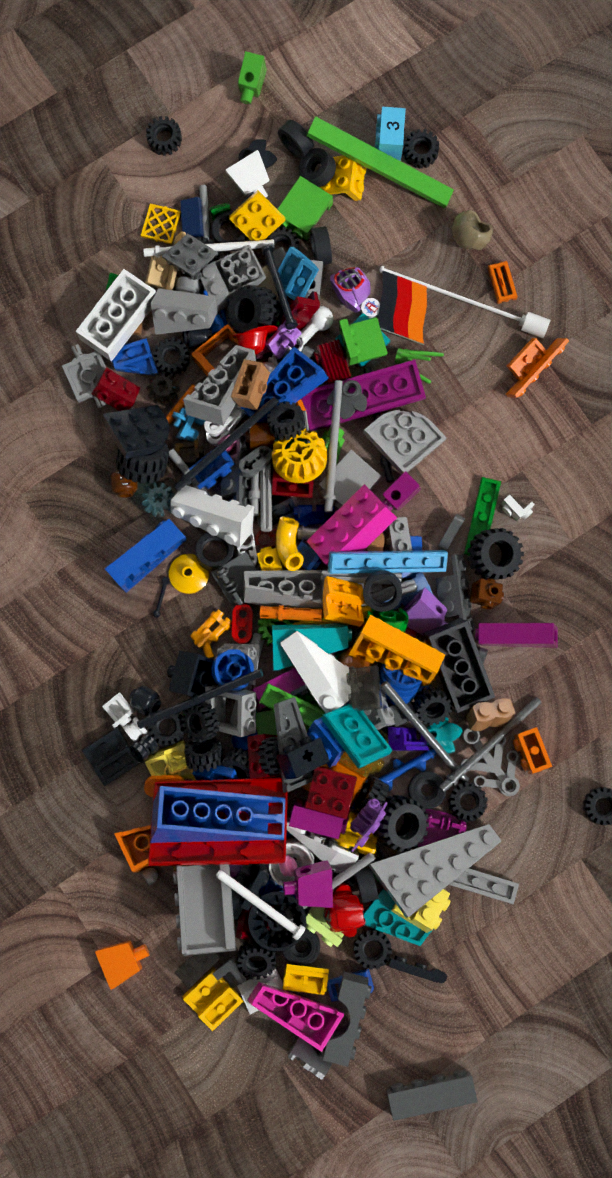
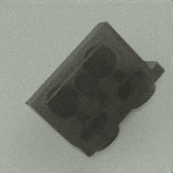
(364, 688)

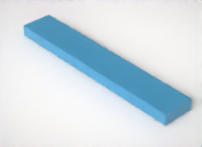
(388, 561)

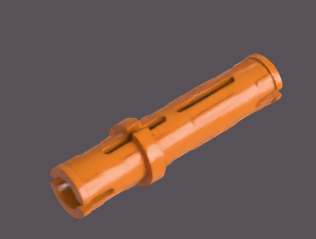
(289, 613)

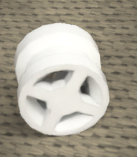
(134, 731)

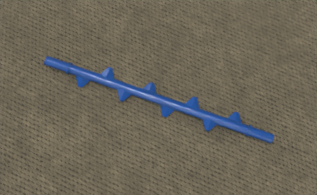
(400, 768)

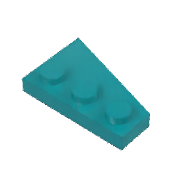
(383, 919)

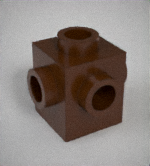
(486, 593)

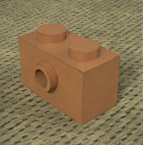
(250, 384)

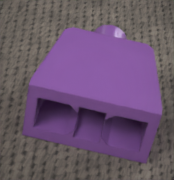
(425, 612)

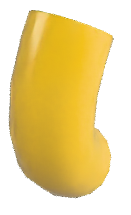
(286, 544)

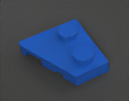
(135, 359)

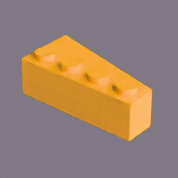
(397, 650)

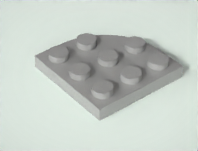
(404, 438)

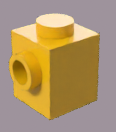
(269, 559)

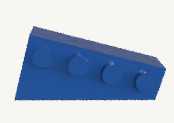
(291, 381)
(146, 555)

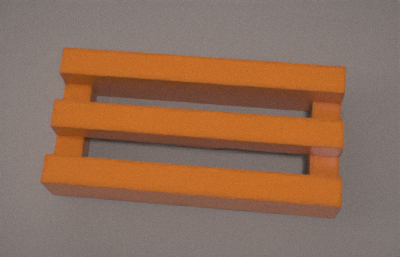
(505, 297)

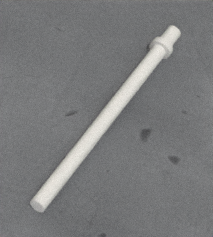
(158, 251)

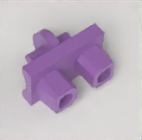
(282, 340)

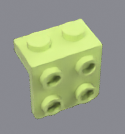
(317, 923)

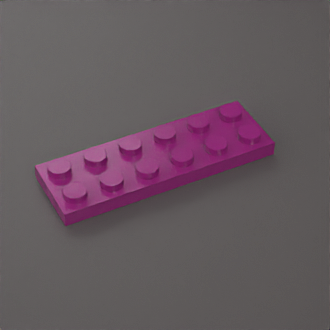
(382, 389)

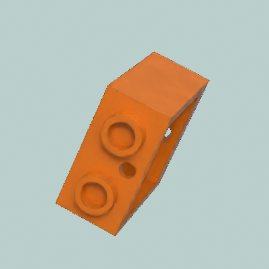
(199, 354)

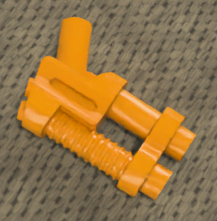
(204, 637)

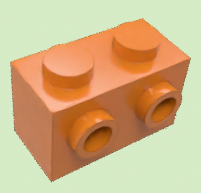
(532, 751)

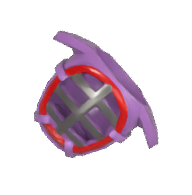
(351, 287)

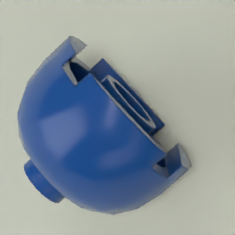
(231, 665)

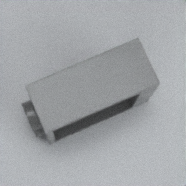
(246, 705)

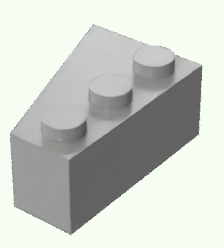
(182, 311)

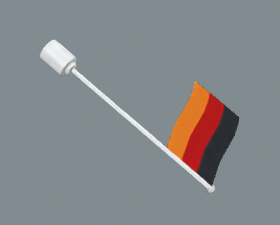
(405, 306)

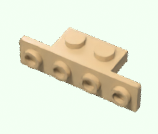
(162, 274)

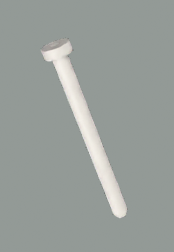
(263, 906)

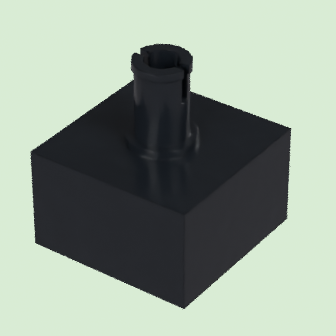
(190, 674)

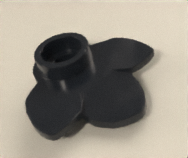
(267, 157)

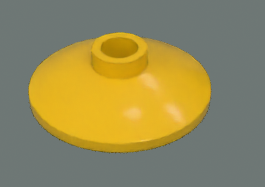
(188, 584)

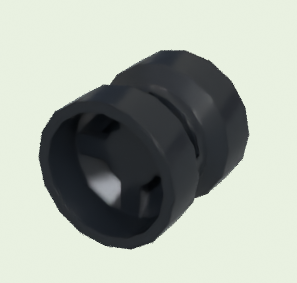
(144, 748)

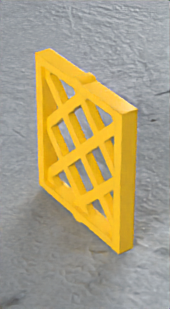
(152, 228)

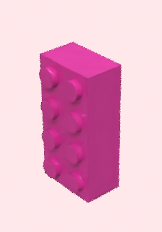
(352, 525)

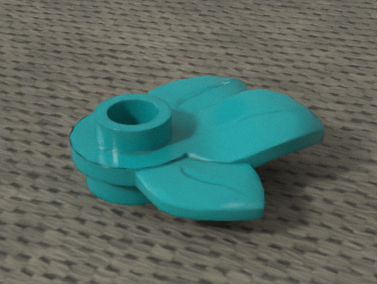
(446, 734)

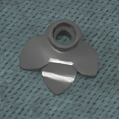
(349, 401)

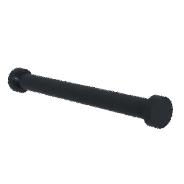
(291, 323)

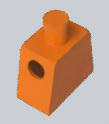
(121, 961)

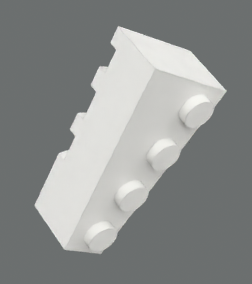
(214, 515)

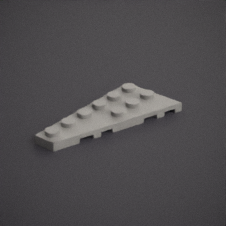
(425, 871)

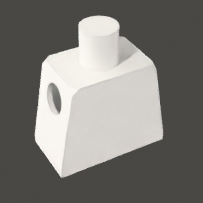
(249, 174)

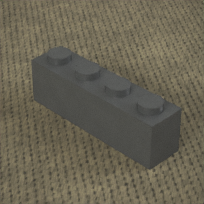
(431, 1095)

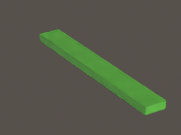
(380, 162)

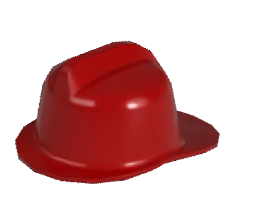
(255, 338)

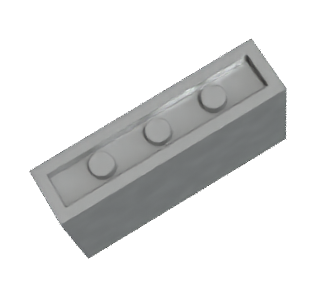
(204, 910)

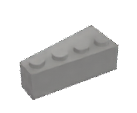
(212, 397)
(284, 588)

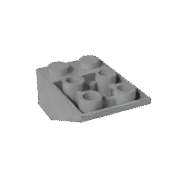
(229, 274)

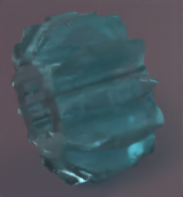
(155, 505)

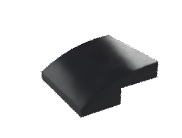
(110, 756)

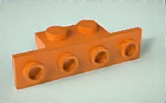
(531, 362)

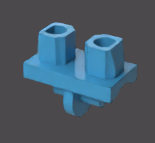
(186, 431)

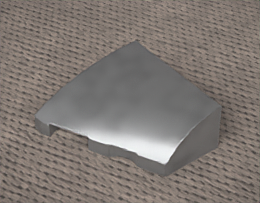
(309, 1057)

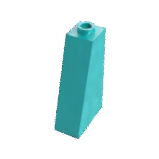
(328, 637)

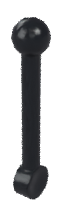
(166, 581)

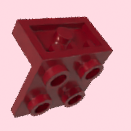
(331, 792)

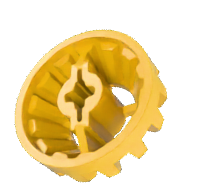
(302, 460)

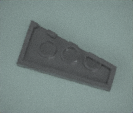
(289, 731)

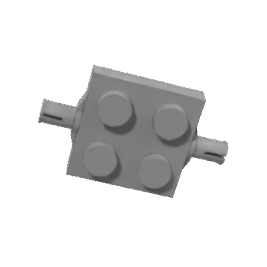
(84, 374)

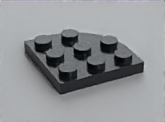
(137, 430)

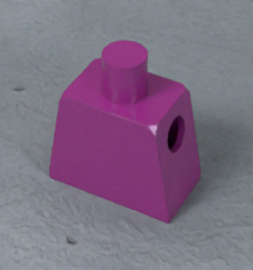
(406, 487)
(312, 885)

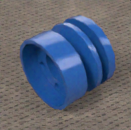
(404, 685)

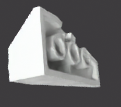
(319, 671)
(326, 848)

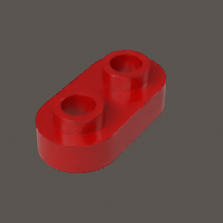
(242, 624)

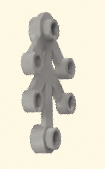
(494, 766)

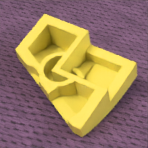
(170, 762)

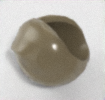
(470, 231)

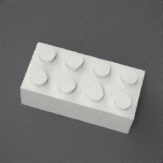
(116, 315)

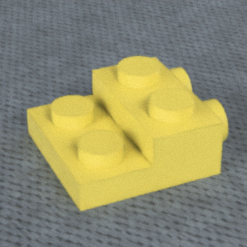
(427, 916)

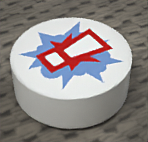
(370, 308)

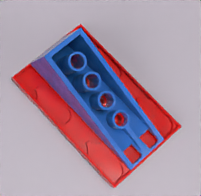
(218, 822)

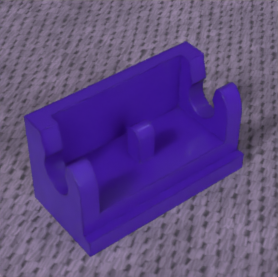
(405, 740)

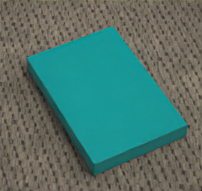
(356, 735)

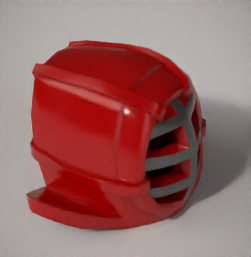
(346, 912)

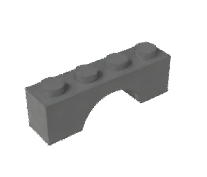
(352, 994)

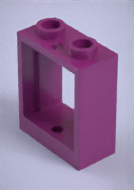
(316, 821)

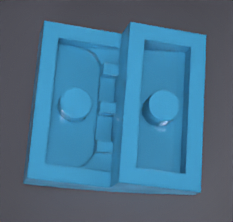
(297, 273)

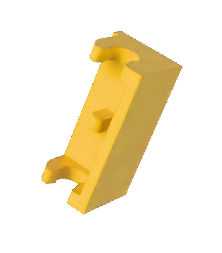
(305, 979)

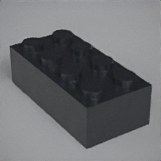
(462, 667)

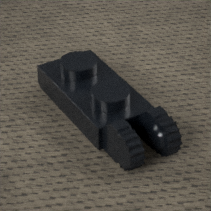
(418, 970)

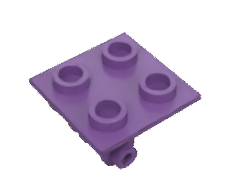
(367, 821)

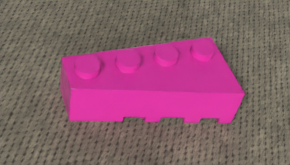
(300, 1015)

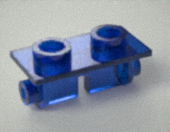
(306, 516)

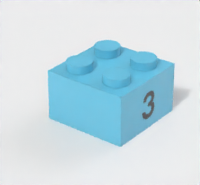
(390, 131)

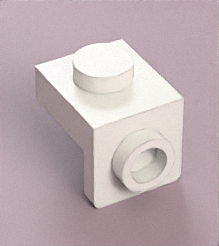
(513, 509)
(119, 710)

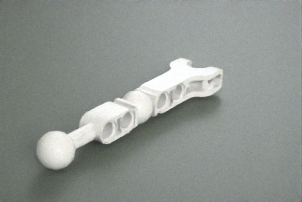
(319, 322)

